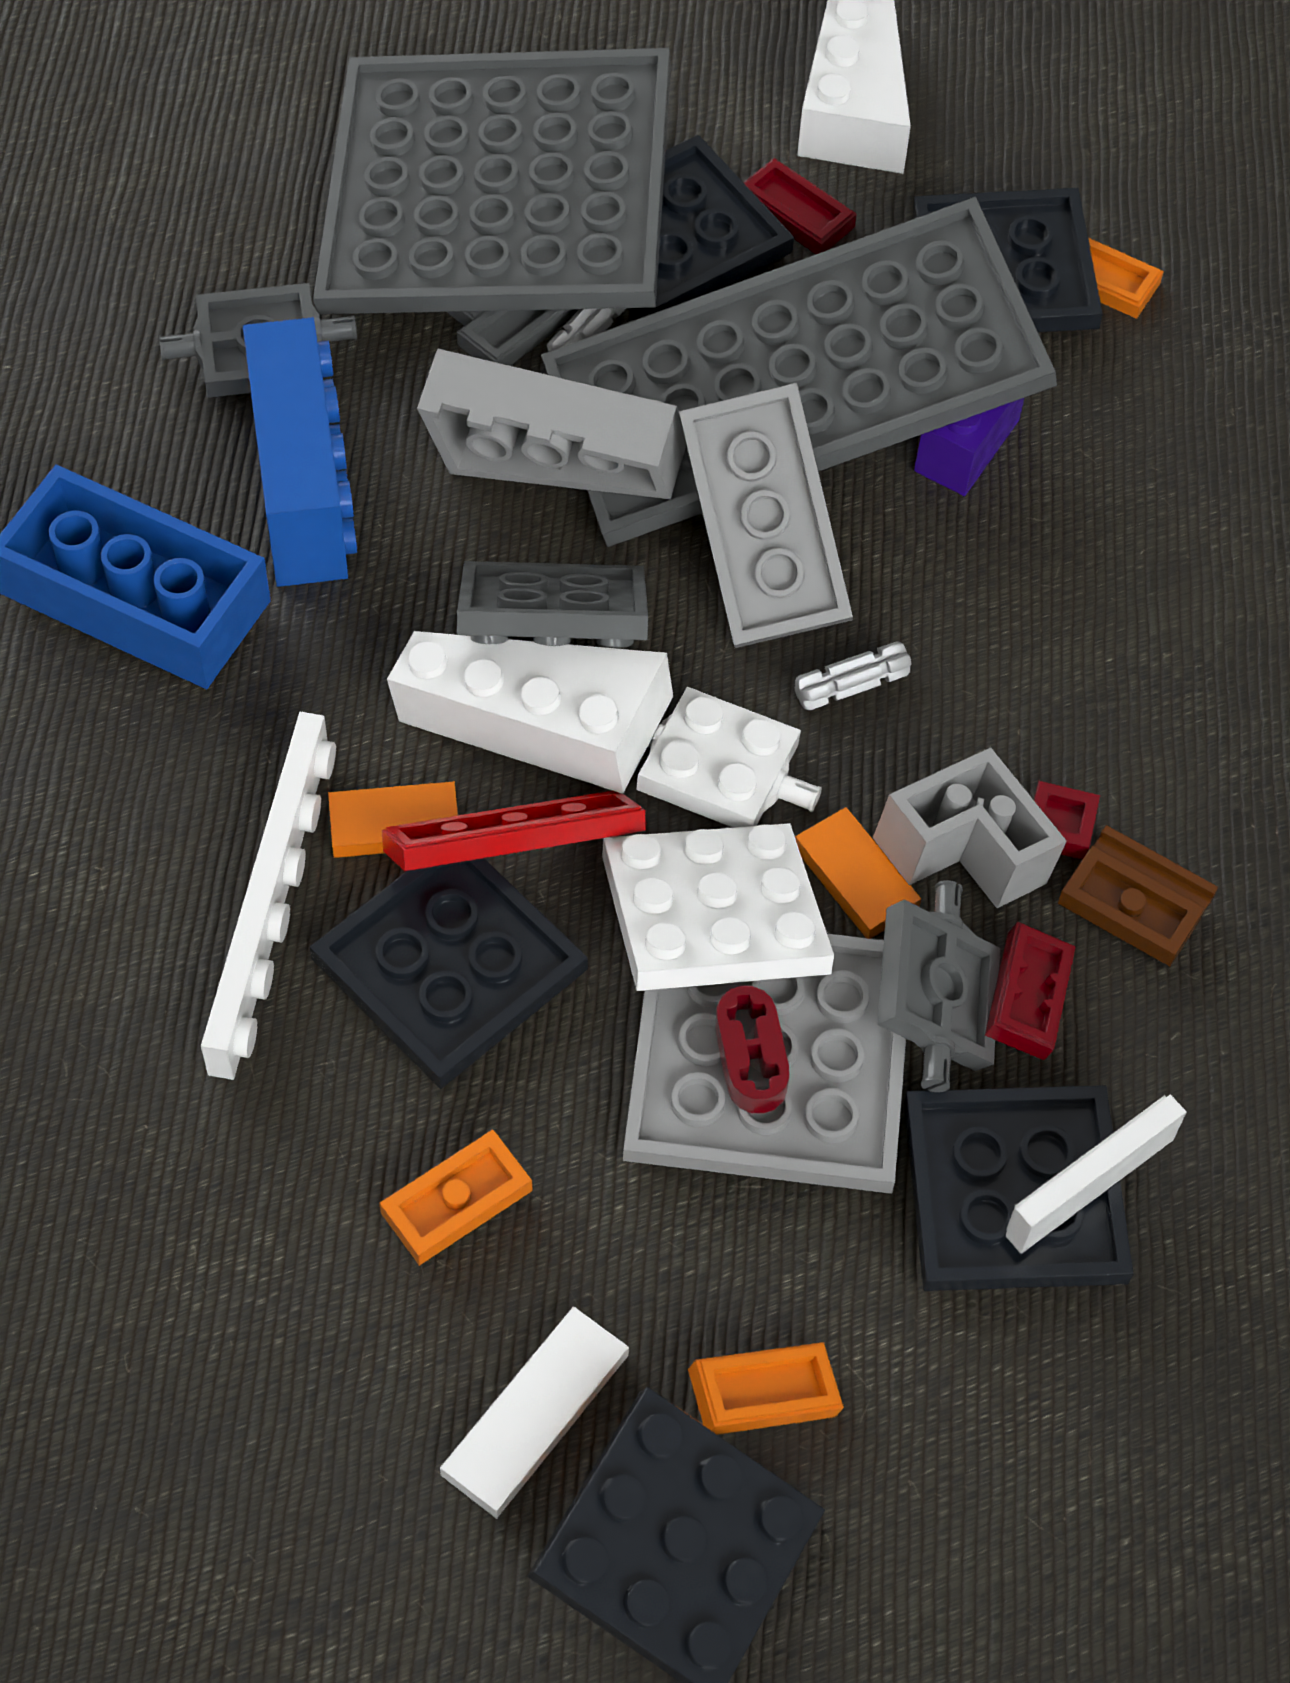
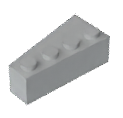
(549, 429)

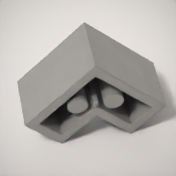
(974, 817)

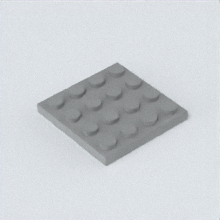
(840, 1095)

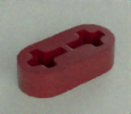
(766, 1047)

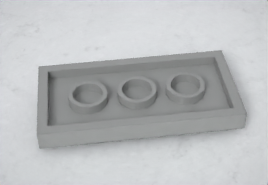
(766, 515)

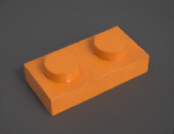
(456, 1197)

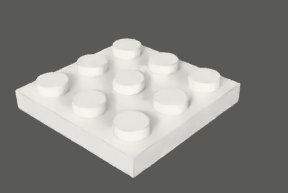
(716, 907)

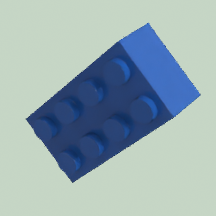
(300, 452)
(132, 576)

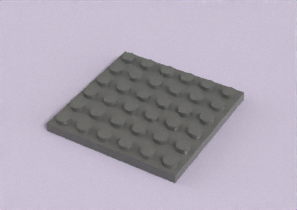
(497, 183)

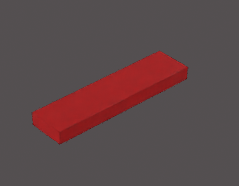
(512, 830)

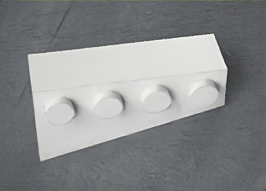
(857, 89)
(548, 706)

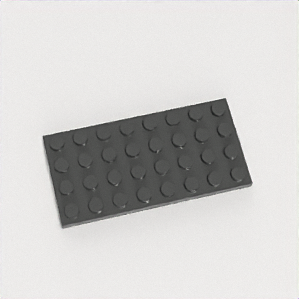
(873, 333)

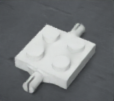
(723, 762)

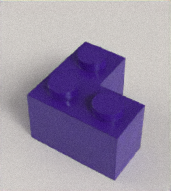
(963, 449)

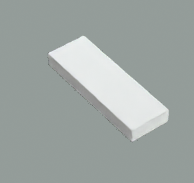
(1094, 1173)
(534, 1412)

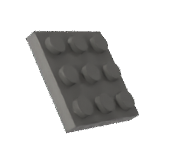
(553, 603)

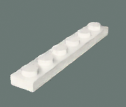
(264, 915)

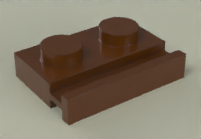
(1137, 895)

